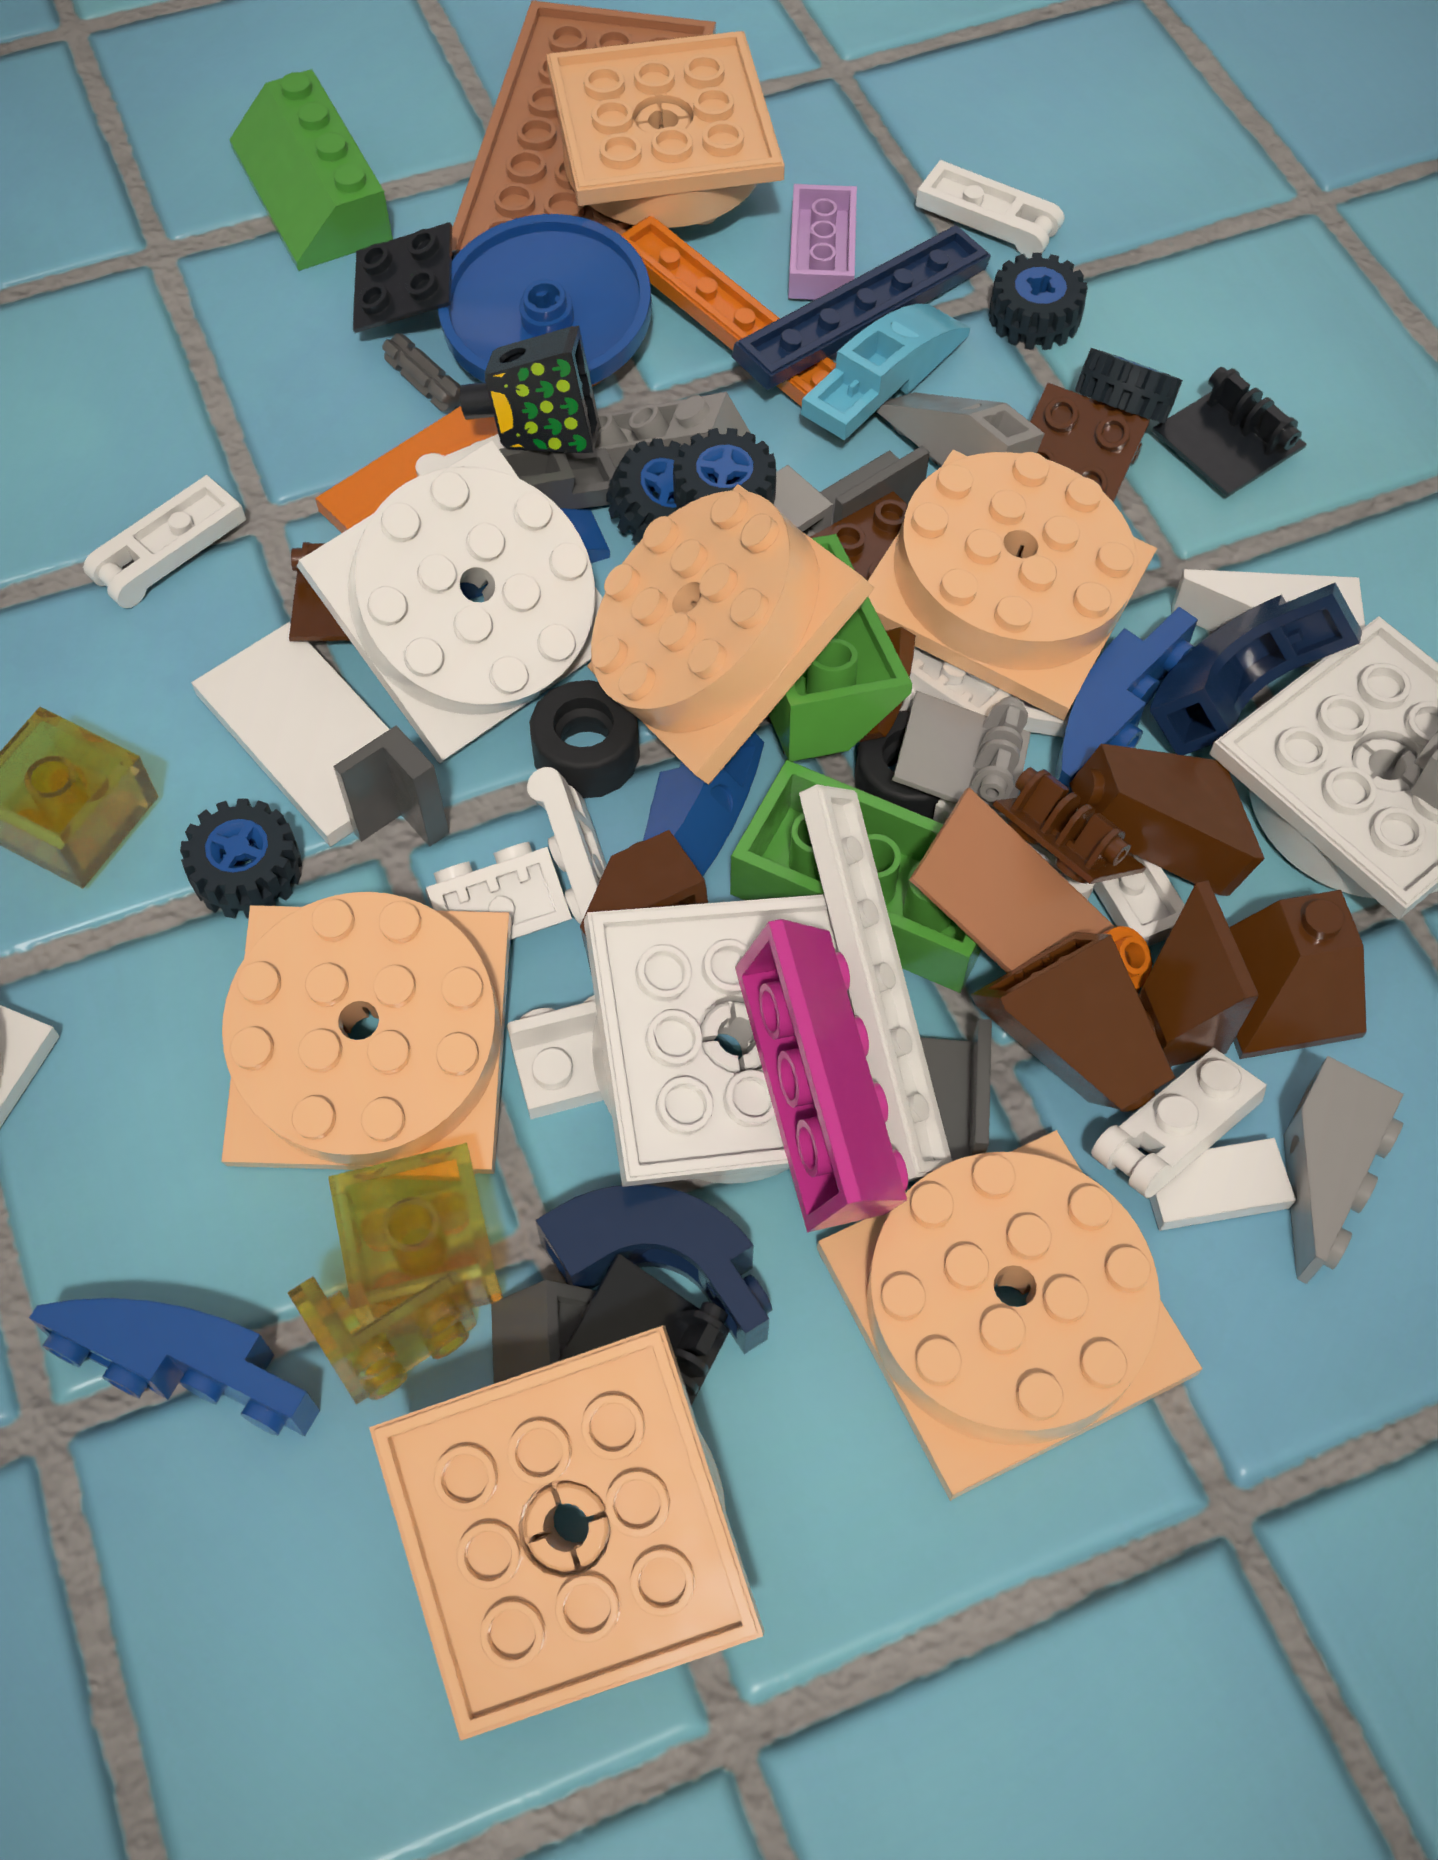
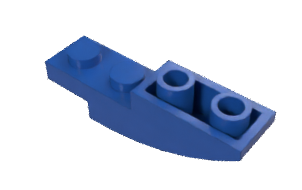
(1119, 689)
(703, 813)
(171, 1345)

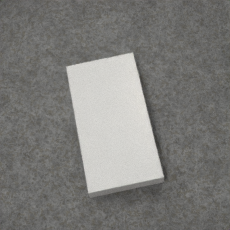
(293, 722)

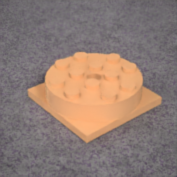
(664, 128)
(1011, 573)
(717, 622)
(411, 1087)
(993, 1378)
(512, 1603)

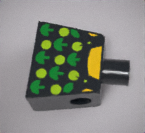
(538, 394)

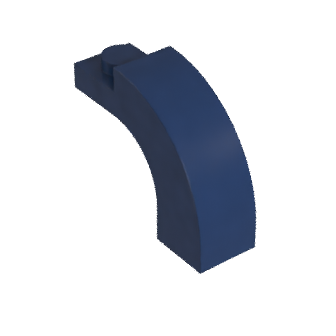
(1231, 665)
(661, 1231)

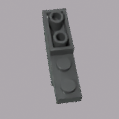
(565, 478)

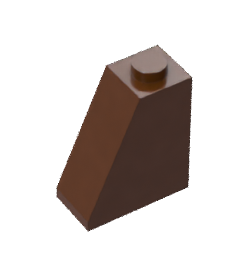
(1173, 812)
(1082, 1021)

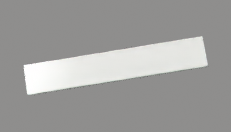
(876, 976)

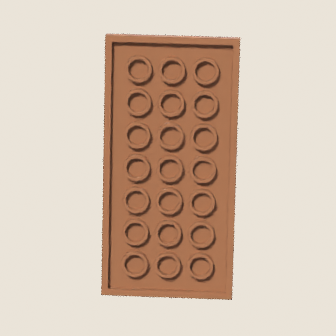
(522, 150)

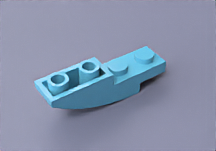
(879, 361)

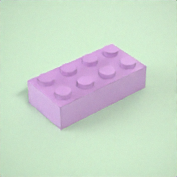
(822, 239)

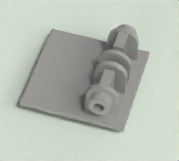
(961, 749)

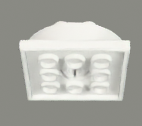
(400, 601)
(1337, 769)
(661, 1000)

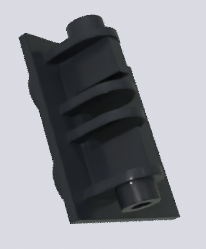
(403, 277)
(1231, 433)
(636, 1302)

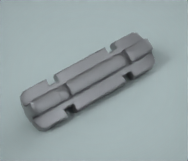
(422, 372)

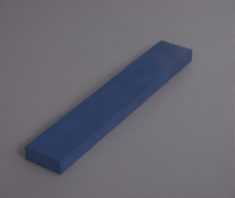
(836, 317)

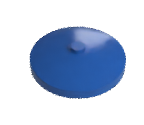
(544, 278)

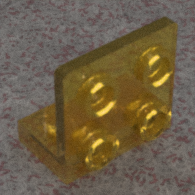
(377, 1356)

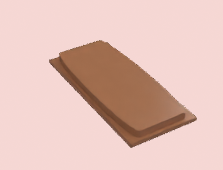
(1001, 887)

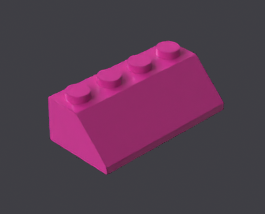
(820, 1076)

